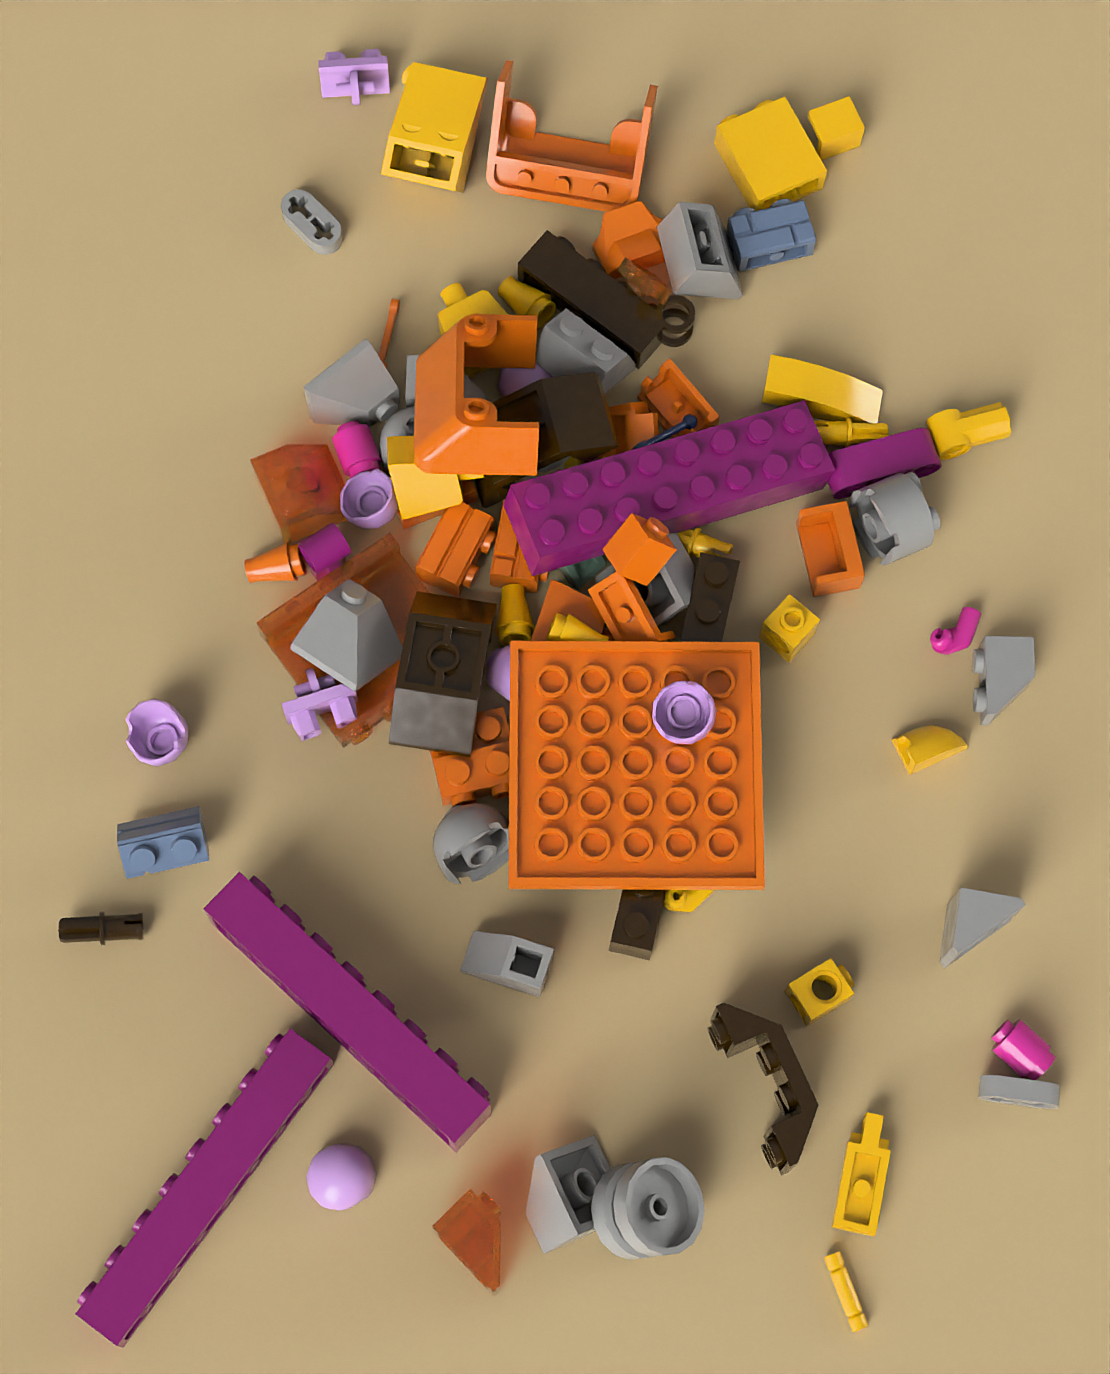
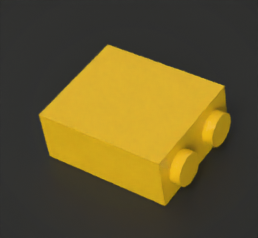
(769, 154)

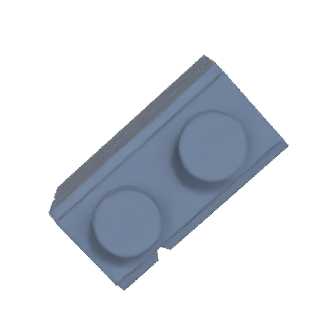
(770, 234)
(162, 842)

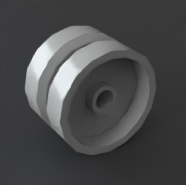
(647, 1208)

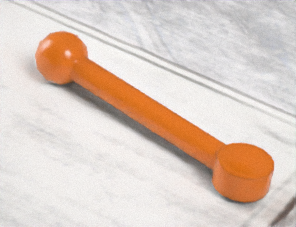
(393, 311)

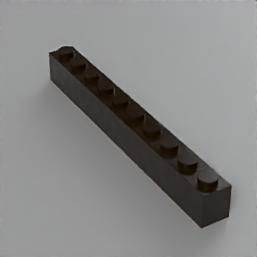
(704, 622)

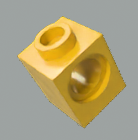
(789, 628)
(807, 1004)

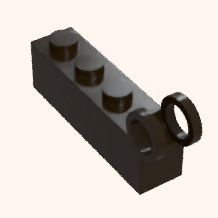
(601, 300)

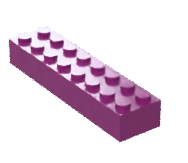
(677, 481)
(348, 1011)

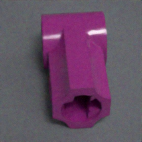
(325, 550)

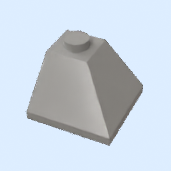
(353, 390)
(670, 588)
(349, 636)
(564, 1191)

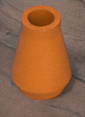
(277, 564)

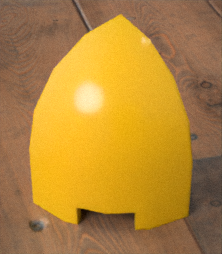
(927, 746)

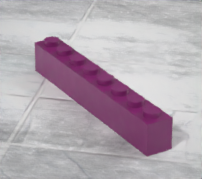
(204, 1188)

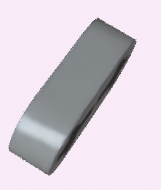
(317, 216)
(1019, 1091)

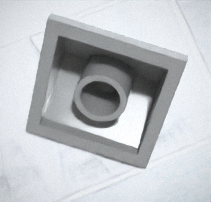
(972, 919)

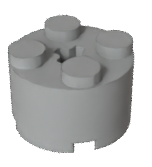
(894, 518)

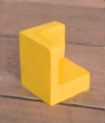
(836, 127)

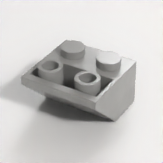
(698, 252)

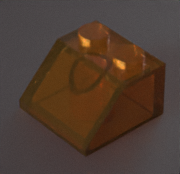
(300, 488)
(474, 1237)

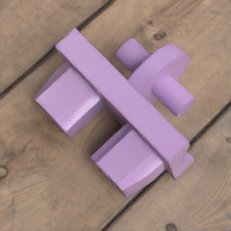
(354, 75)
(303, 710)

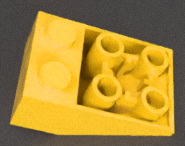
(435, 127)

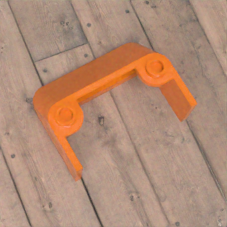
(564, 167)
(462, 432)

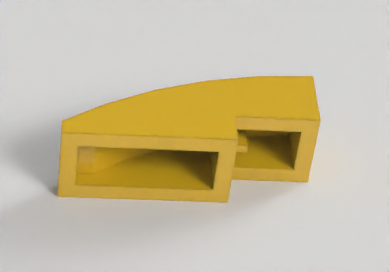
(826, 391)

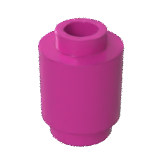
(356, 448)
(1022, 1049)

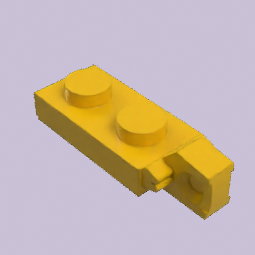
(862, 1179)

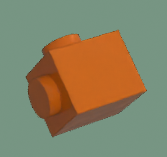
(640, 548)

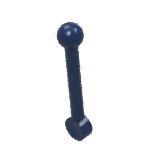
(688, 422)

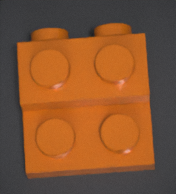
(485, 771)

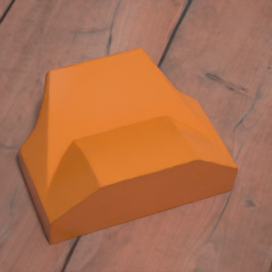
(629, 234)

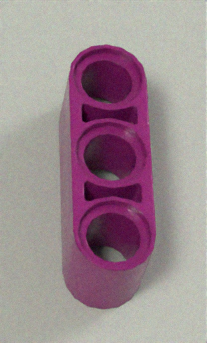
(881, 458)

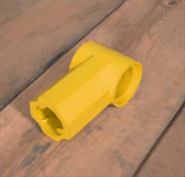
(958, 432)

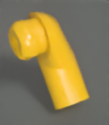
(685, 899)

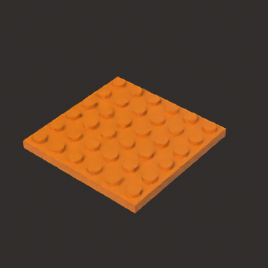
(612, 799)

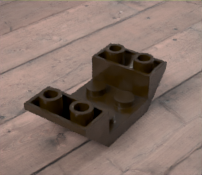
(571, 423)
(441, 673)
(740, 1030)

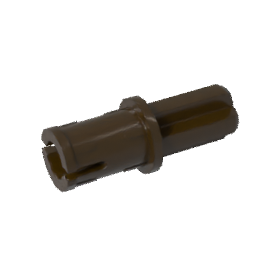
(101, 928)

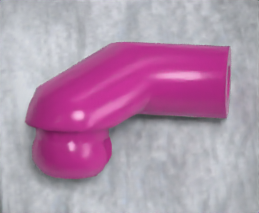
(958, 637)

